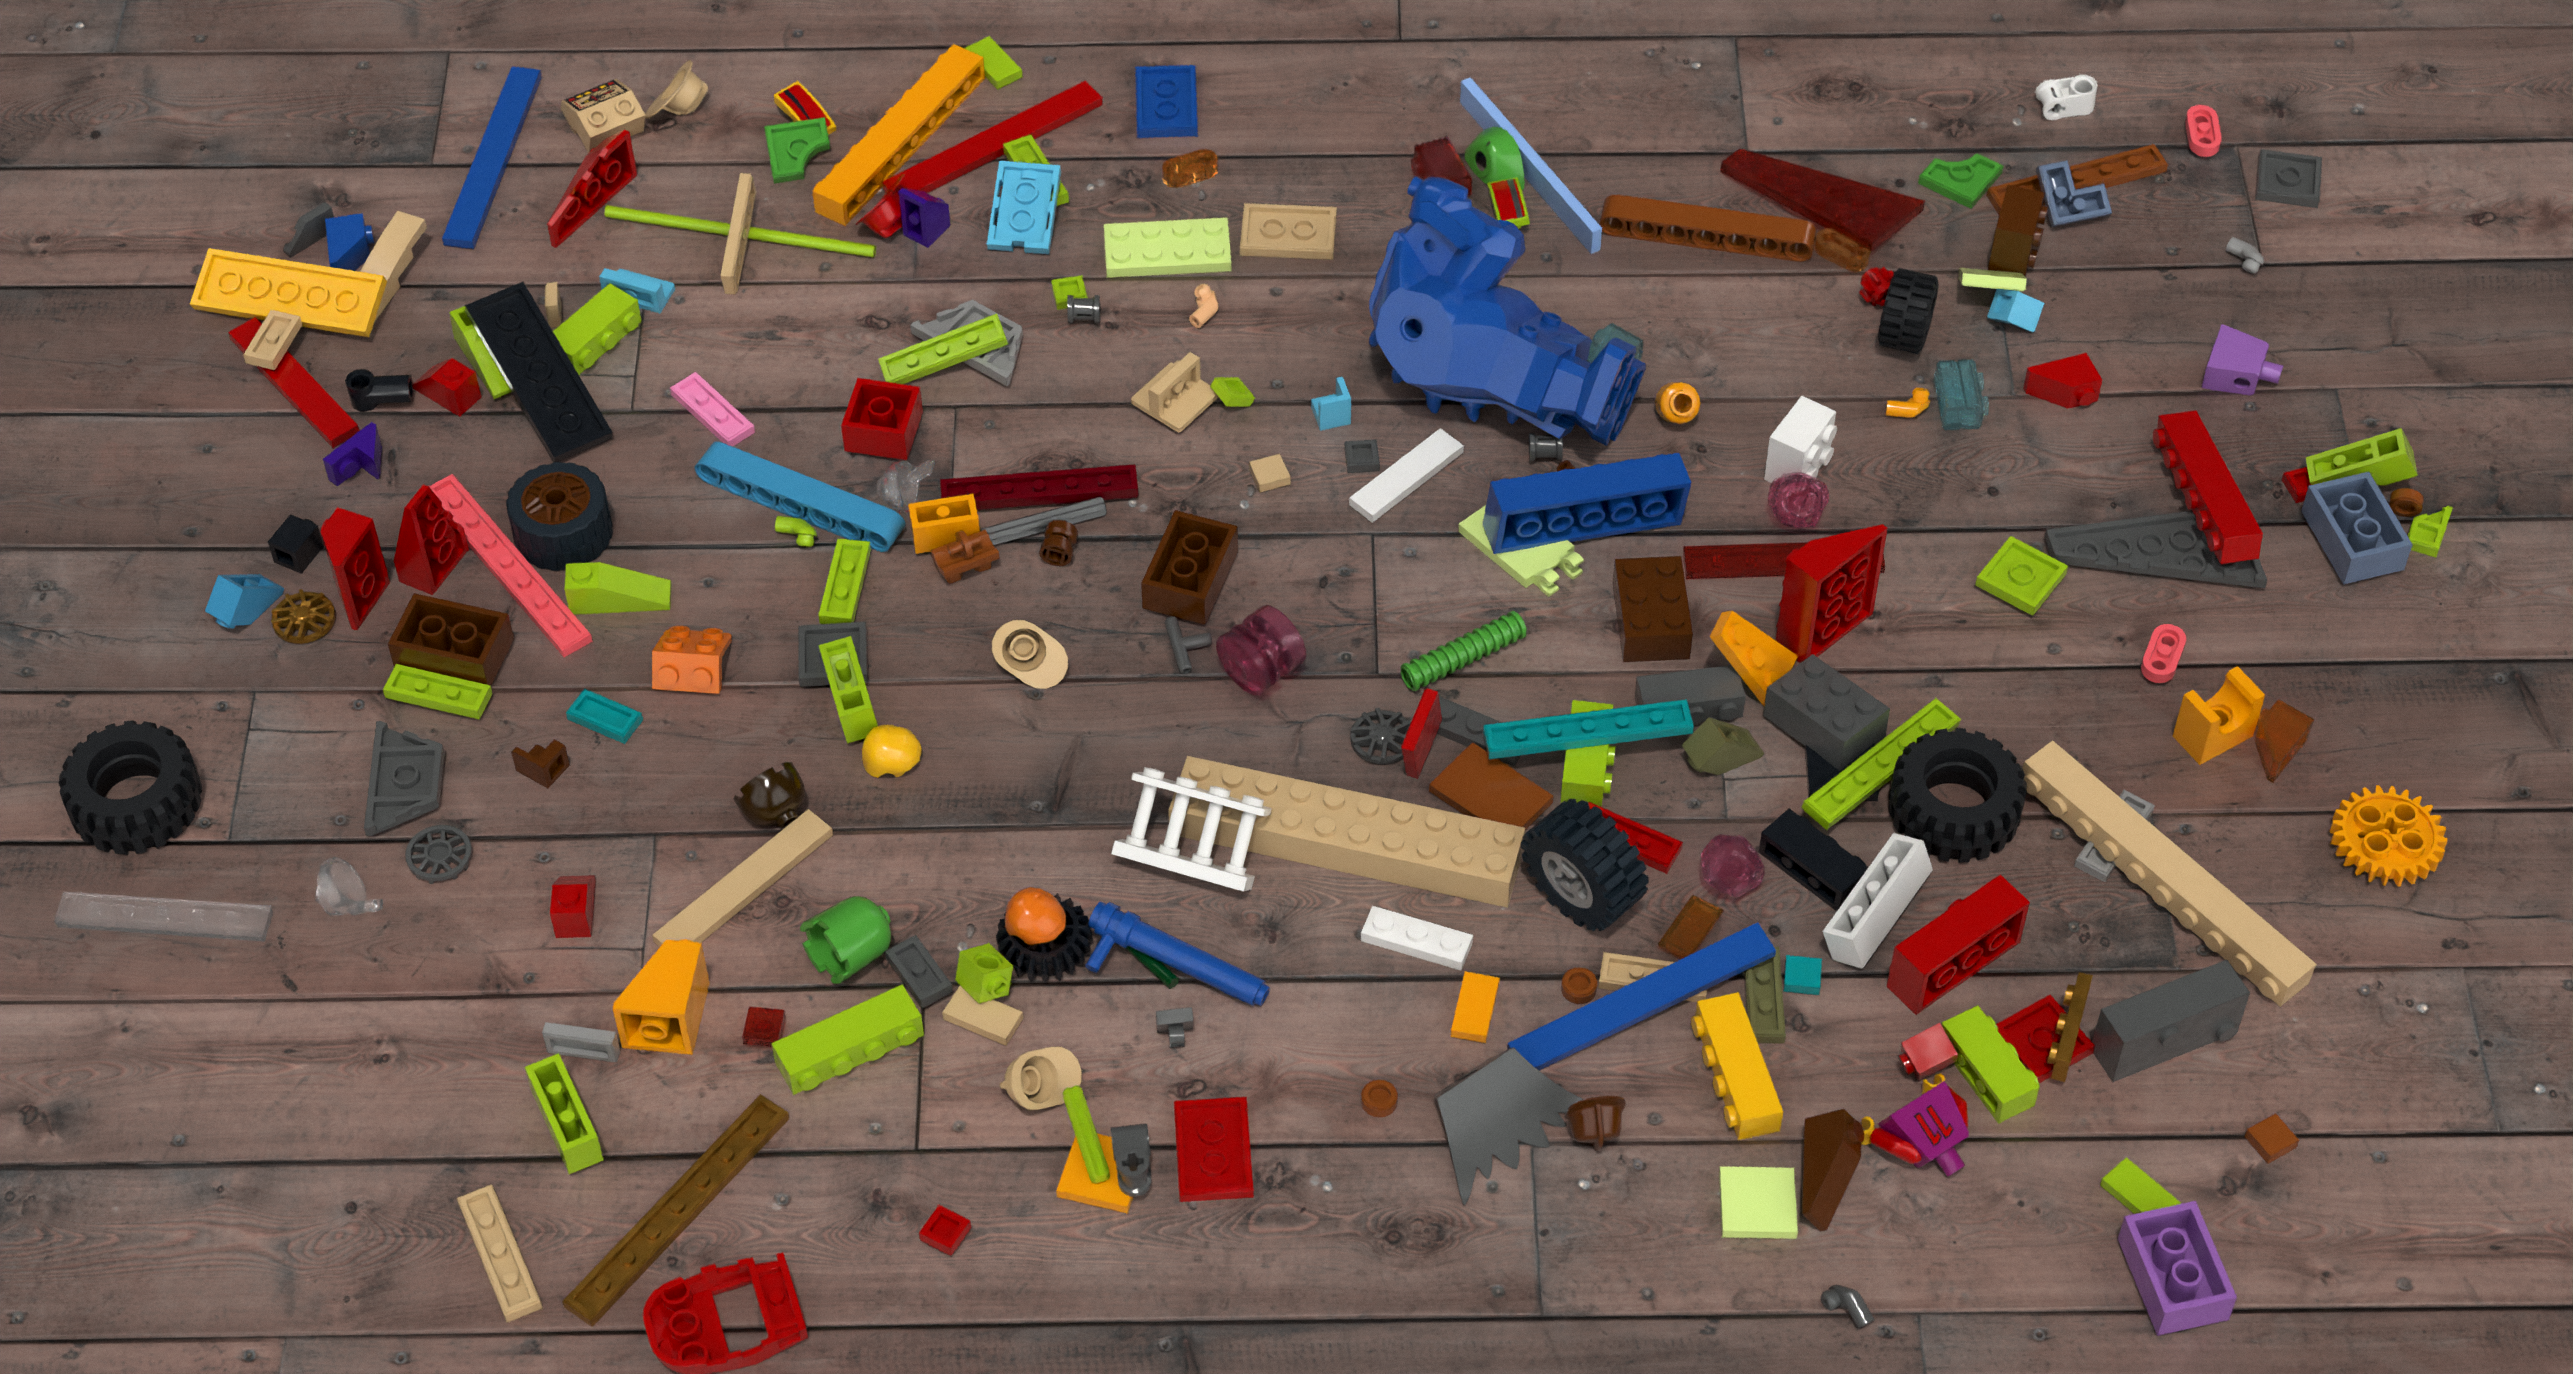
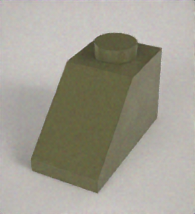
(1720, 747)

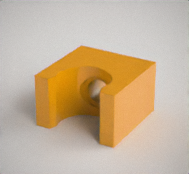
(2220, 722)

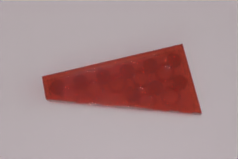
(1850, 207)

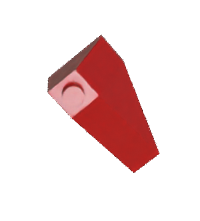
(596, 182)
(428, 543)

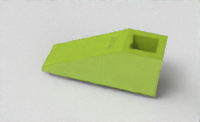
(477, 353)

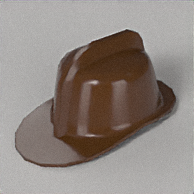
(1596, 1119)

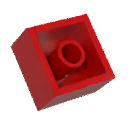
(882, 418)

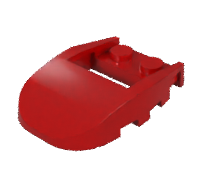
(686, 1324)

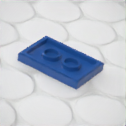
(1166, 101)

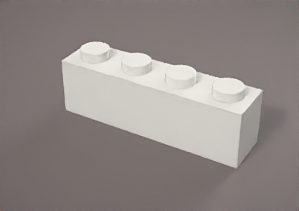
(1877, 900)

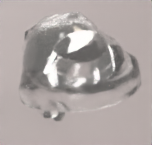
(901, 484)
(342, 890)

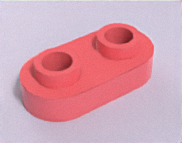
(2203, 130)
(2159, 658)

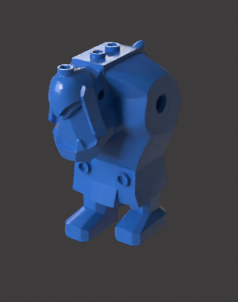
(1483, 342)

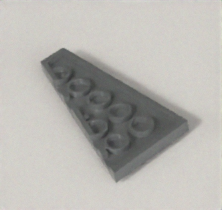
(2152, 546)

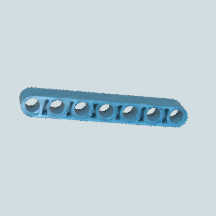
(799, 496)

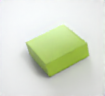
(1067, 286)
(1232, 391)

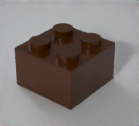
(2018, 230)

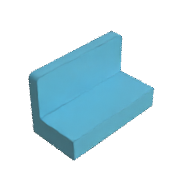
(649, 291)

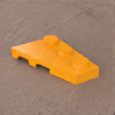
(1751, 652)

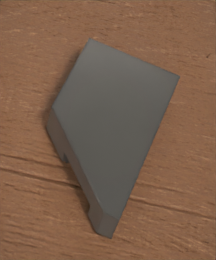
(310, 229)

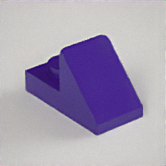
(358, 452)

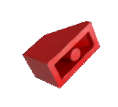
(2065, 381)
(450, 386)
(573, 906)

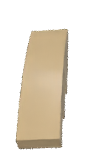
(394, 252)

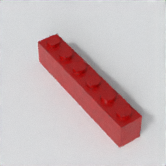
(2208, 487)

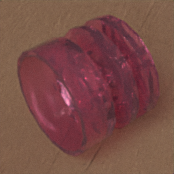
(1261, 650)

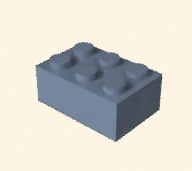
(2356, 528)

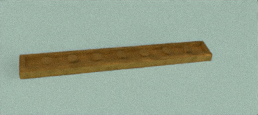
(675, 1210)

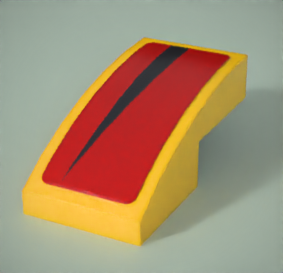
(801, 105)

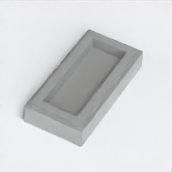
(581, 1042)

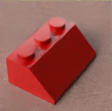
(355, 562)

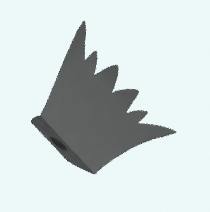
(1494, 1109)

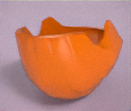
(1034, 916)

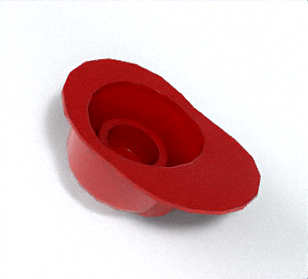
(886, 214)

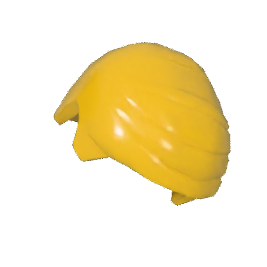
(890, 751)

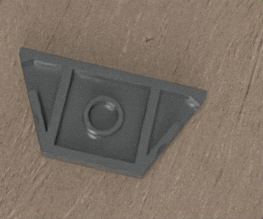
(402, 778)

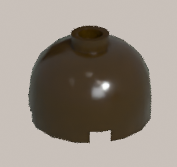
(772, 797)

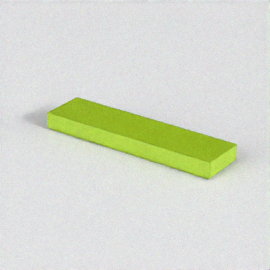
(943, 350)

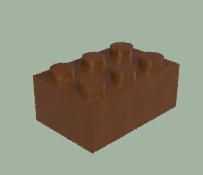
(1189, 567)
(1652, 609)
(451, 639)

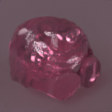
(1796, 498)
(1731, 865)

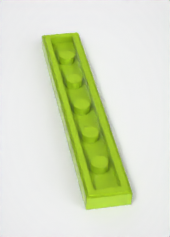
(1875, 766)

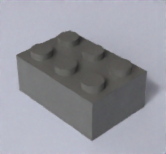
(1826, 711)

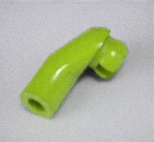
(798, 527)

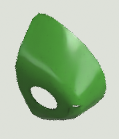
(1501, 156)

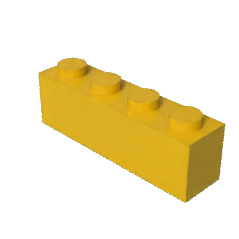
(1737, 1066)

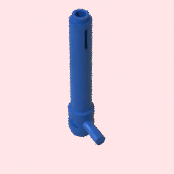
(1129, 930)

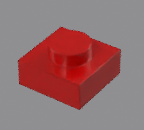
(945, 1230)

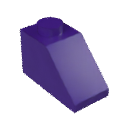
(923, 216)

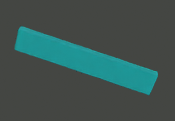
(1588, 729)

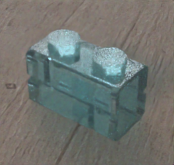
(1959, 394)

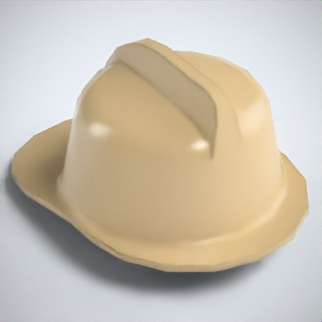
(681, 95)
(1030, 654)
(1040, 1077)

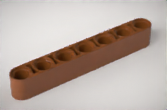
(1708, 228)

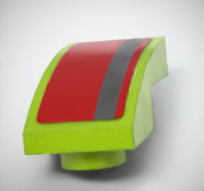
(1508, 201)

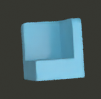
(2015, 309)
(1333, 409)

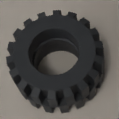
(1908, 311)

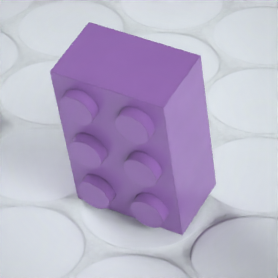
(2176, 1268)

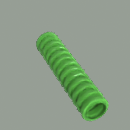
(1463, 651)

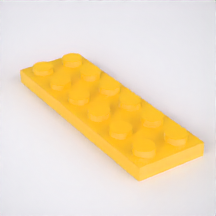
(318, 294)

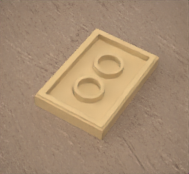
(1288, 231)

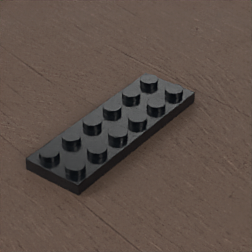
(538, 372)

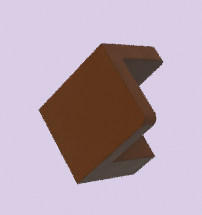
(542, 763)

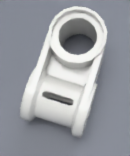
(2070, 96)

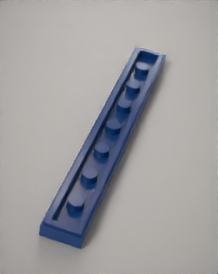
(492, 158)
(1645, 997)

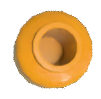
(1677, 402)

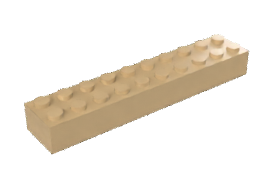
(1362, 833)

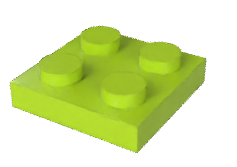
(2021, 575)

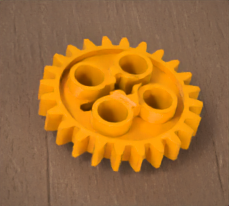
(2388, 835)

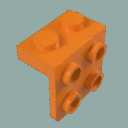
(689, 660)

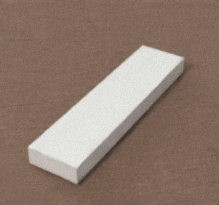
(1406, 475)

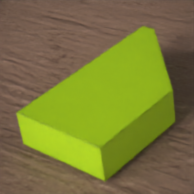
(2428, 531)

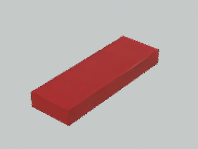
(1654, 847)

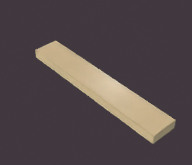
(747, 880)

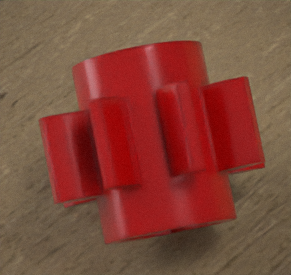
(1876, 285)

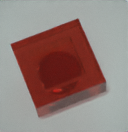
(763, 1026)

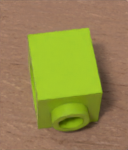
(984, 973)

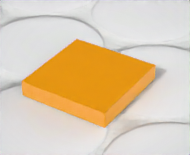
(1077, 1186)

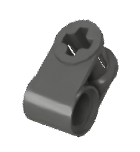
(1132, 1155)

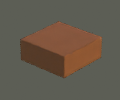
(2271, 1138)

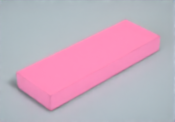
(712, 410)

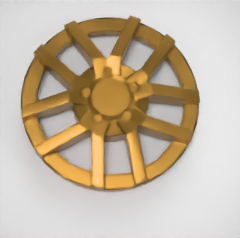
(303, 617)

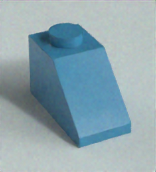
(241, 598)

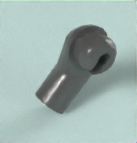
(1850, 1300)

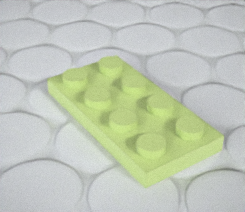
(1167, 247)

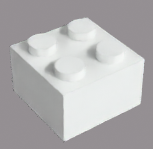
(1801, 440)

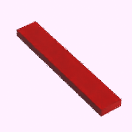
(301, 391)

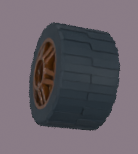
(559, 515)

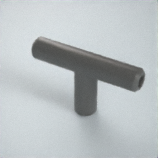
(1182, 644)

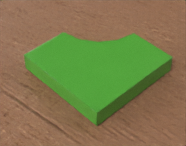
(793, 146)
(1963, 180)

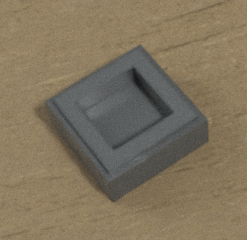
(1362, 456)

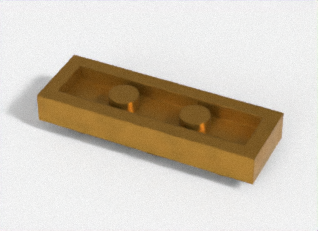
(2068, 1026)

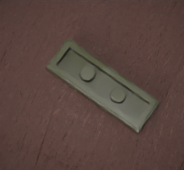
(1765, 1000)

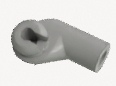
(2252, 256)

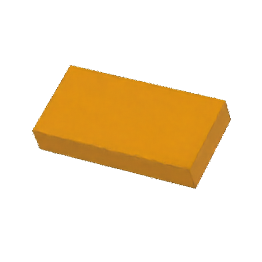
(1475, 1007)

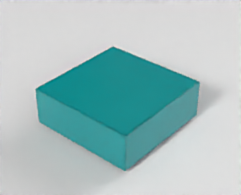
(1802, 975)

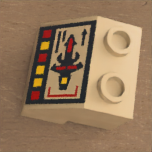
(603, 113)

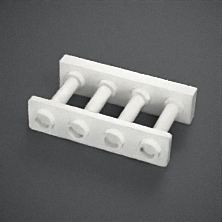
(1200, 864)

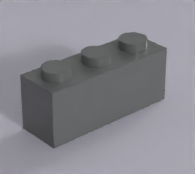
(1709, 692)

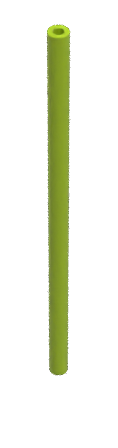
(754, 233)

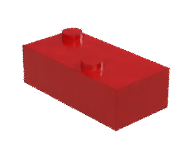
(1957, 944)

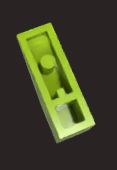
(2385, 456)
(613, 589)
(848, 688)

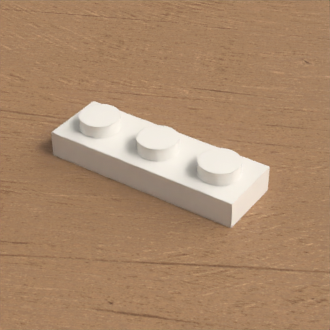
(1417, 938)

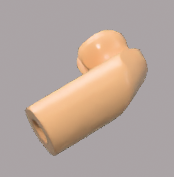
(1206, 303)

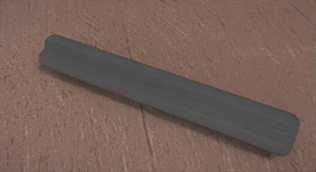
(1037, 522)

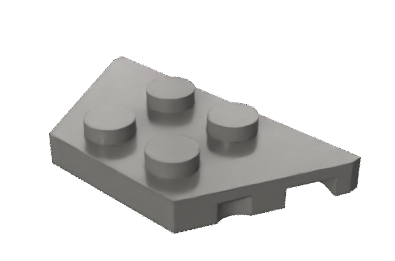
(997, 363)

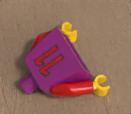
(1924, 1128)

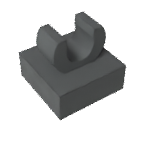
(1175, 1022)

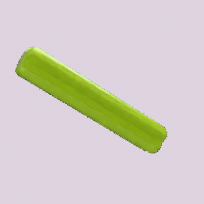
(1086, 1134)

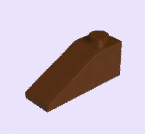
(1830, 1161)

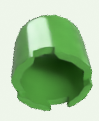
(847, 937)

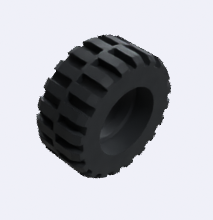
(123, 754)
(1966, 761)

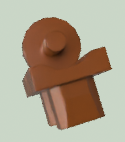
(965, 554)

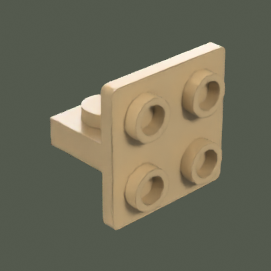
(1176, 394)

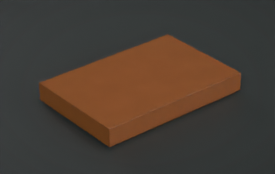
(1490, 789)

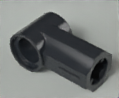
(369, 390)

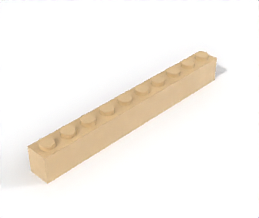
(2168, 874)

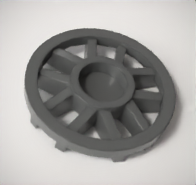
(1379, 736)
(438, 853)

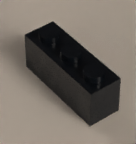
(1811, 858)

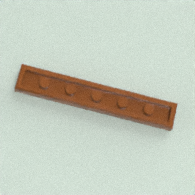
(2107, 170)

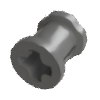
(1083, 308)
(1545, 447)

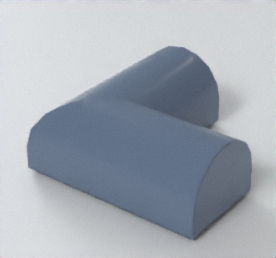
(2065, 202)

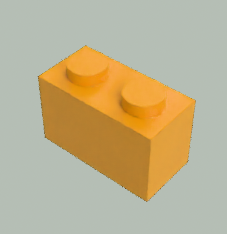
(938, 520)

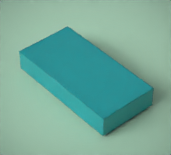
(604, 716)

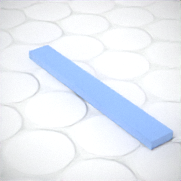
(1535, 169)

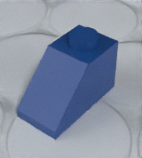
(348, 241)

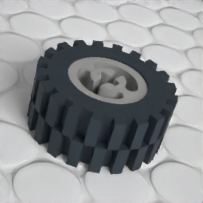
(1584, 864)

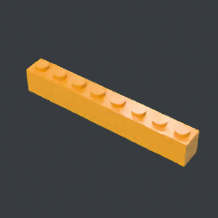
(898, 135)

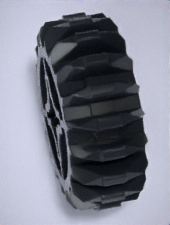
(1053, 956)

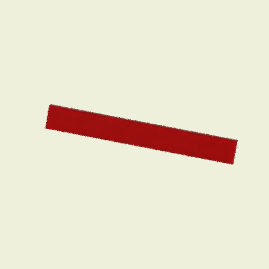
(989, 143)

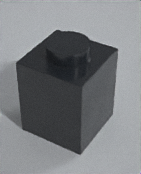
(296, 543)

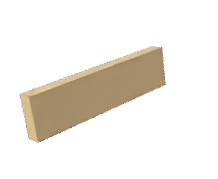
(738, 234)
(499, 1253)

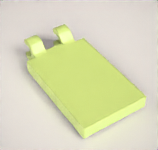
(1526, 565)

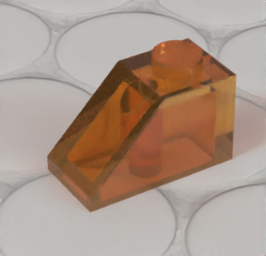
(2280, 737)

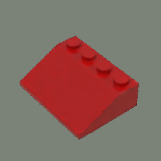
(1829, 589)

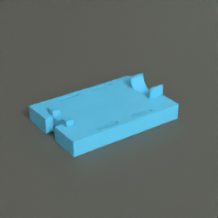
(1024, 207)

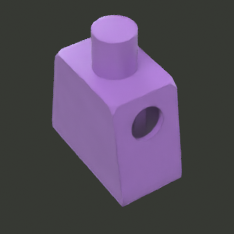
(2239, 363)

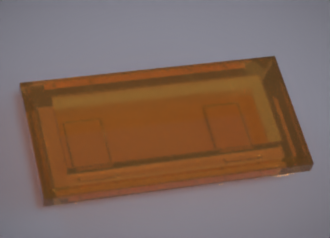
(1690, 927)

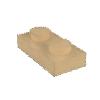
(272, 339)

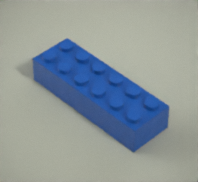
(1586, 502)

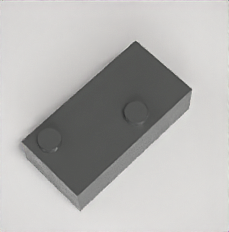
(2170, 1020)

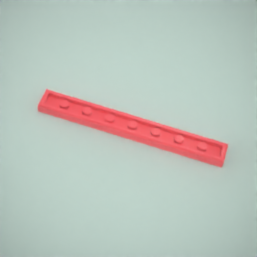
(512, 569)

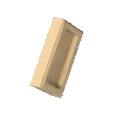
(987, 1019)

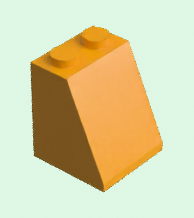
(665, 1000)

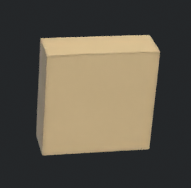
(553, 304)
(1269, 473)

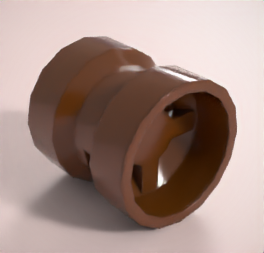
(1058, 543)

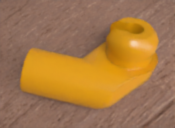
(1911, 407)

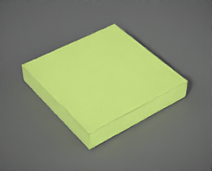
(1992, 279)
(1758, 1202)

